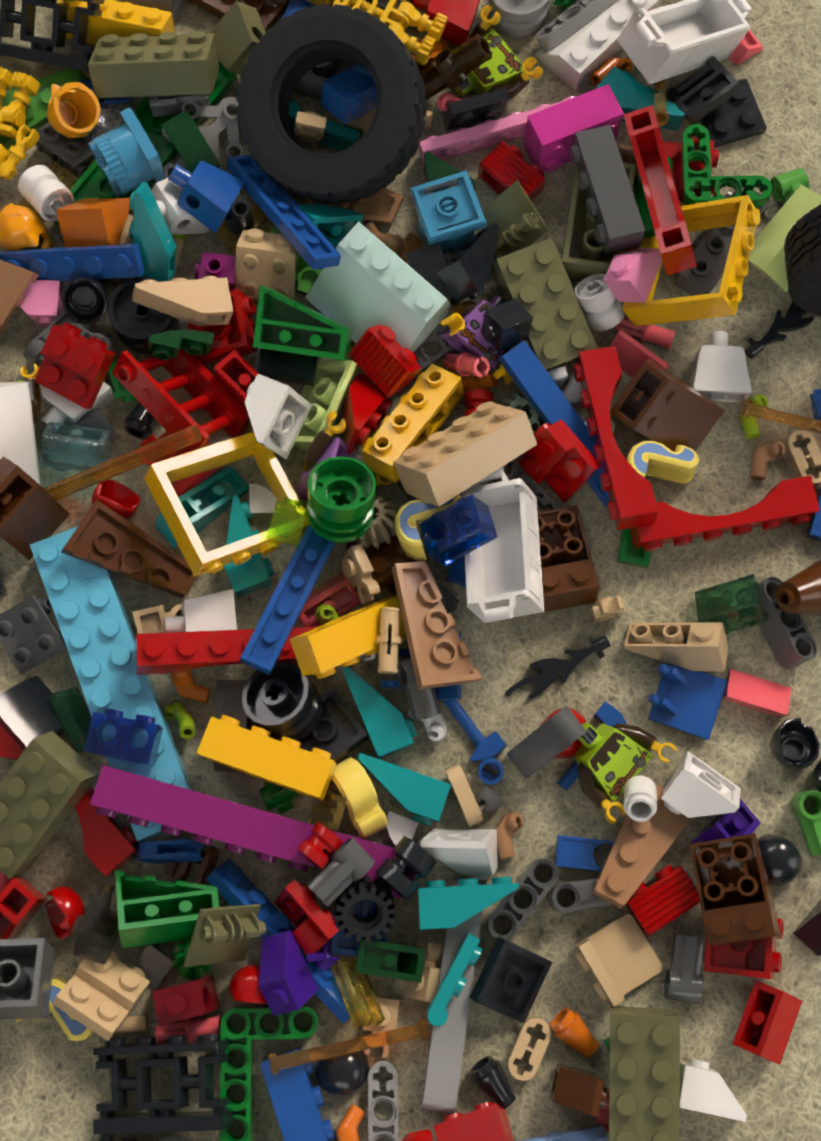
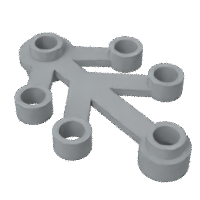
(211, 132)

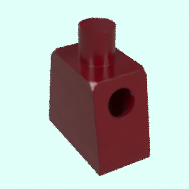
(185, 1000)

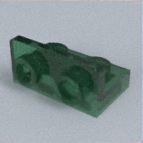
(732, 603)

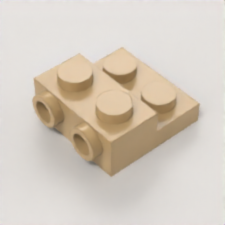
(102, 994)

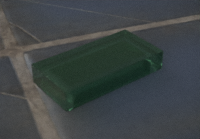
(73, 716)

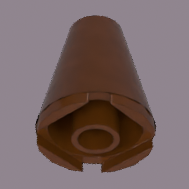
(802, 592)

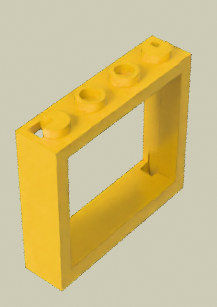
(703, 216)
(201, 460)

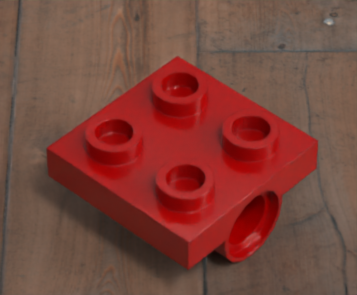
(312, 924)

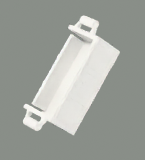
(683, 35)
(507, 571)

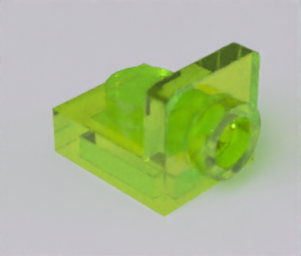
(287, 522)

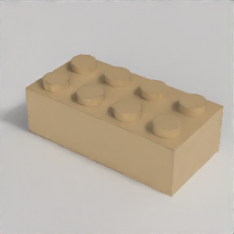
(465, 453)

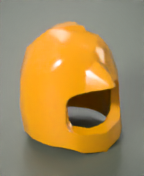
(73, 110)
(21, 228)

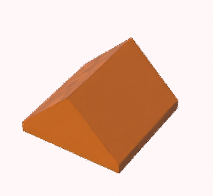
(93, 221)

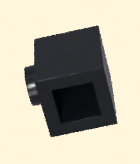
(506, 325)

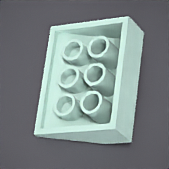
(376, 289)

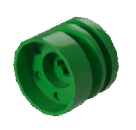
(341, 499)

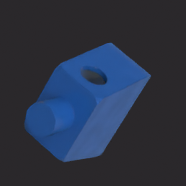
(206, 192)

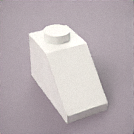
(707, 1092)

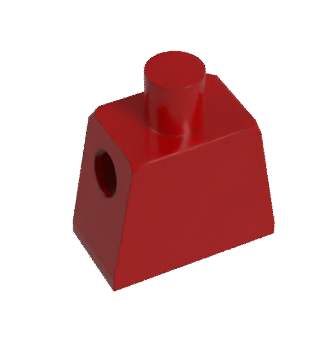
(459, 13)

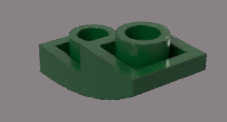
(189, 141)
(167, 344)

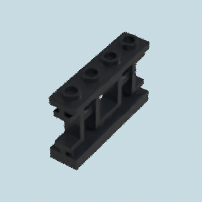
(41, 47)
(162, 1111)

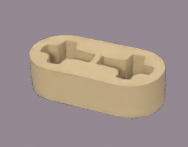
(811, 452)
(464, 795)
(536, 1052)

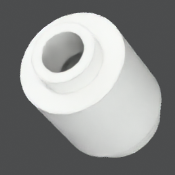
(640, 798)

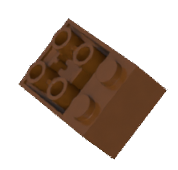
(666, 408)
(26, 509)
(565, 560)
(734, 891)

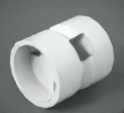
(44, 191)
(598, 303)

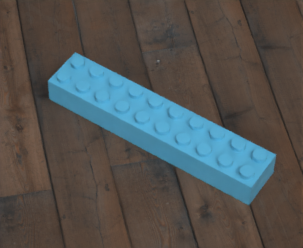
(104, 657)

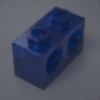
(458, 530)
(122, 744)

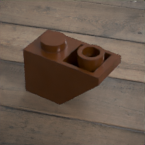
(579, 1089)

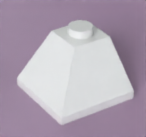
(275, 414)
(699, 790)
(464, 850)

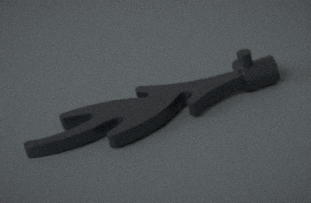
(789, 323)
(552, 667)

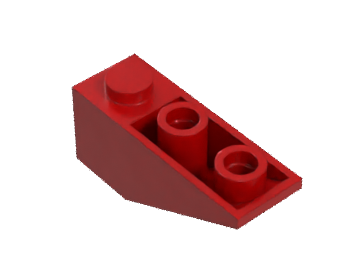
(363, 411)

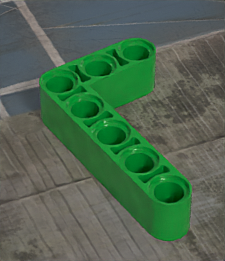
(244, 1041)

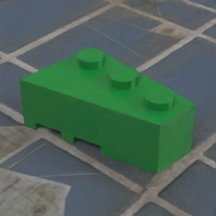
(297, 329)
(159, 910)

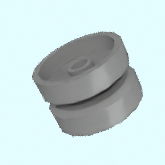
(519, 17)

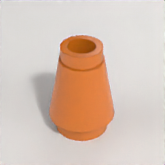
(573, 1031)

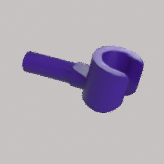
(322, 958)

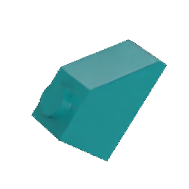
(331, 220)

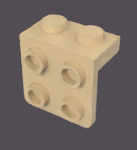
(265, 261)
(617, 959)

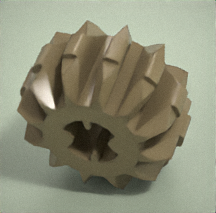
(382, 525)

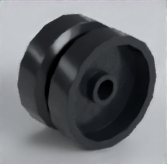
(134, 321)
(282, 702)

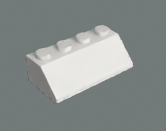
(592, 44)
(17, 428)

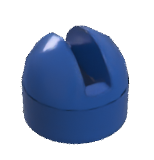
(486, 776)

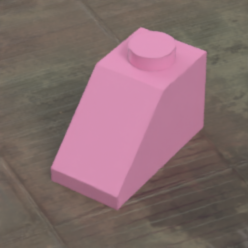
(633, 274)
(43, 301)

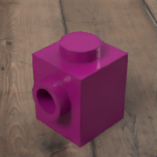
(217, 265)

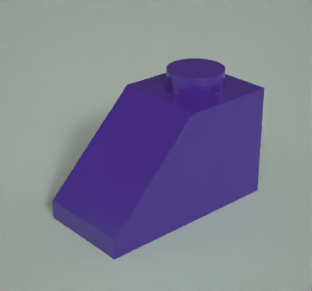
(729, 825)
(284, 974)

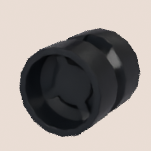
(407, 855)

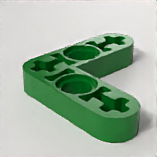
(704, 181)

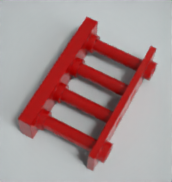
(197, 381)

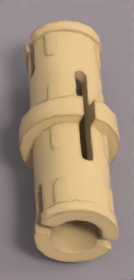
(389, 618)

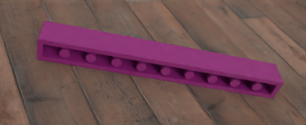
(215, 819)

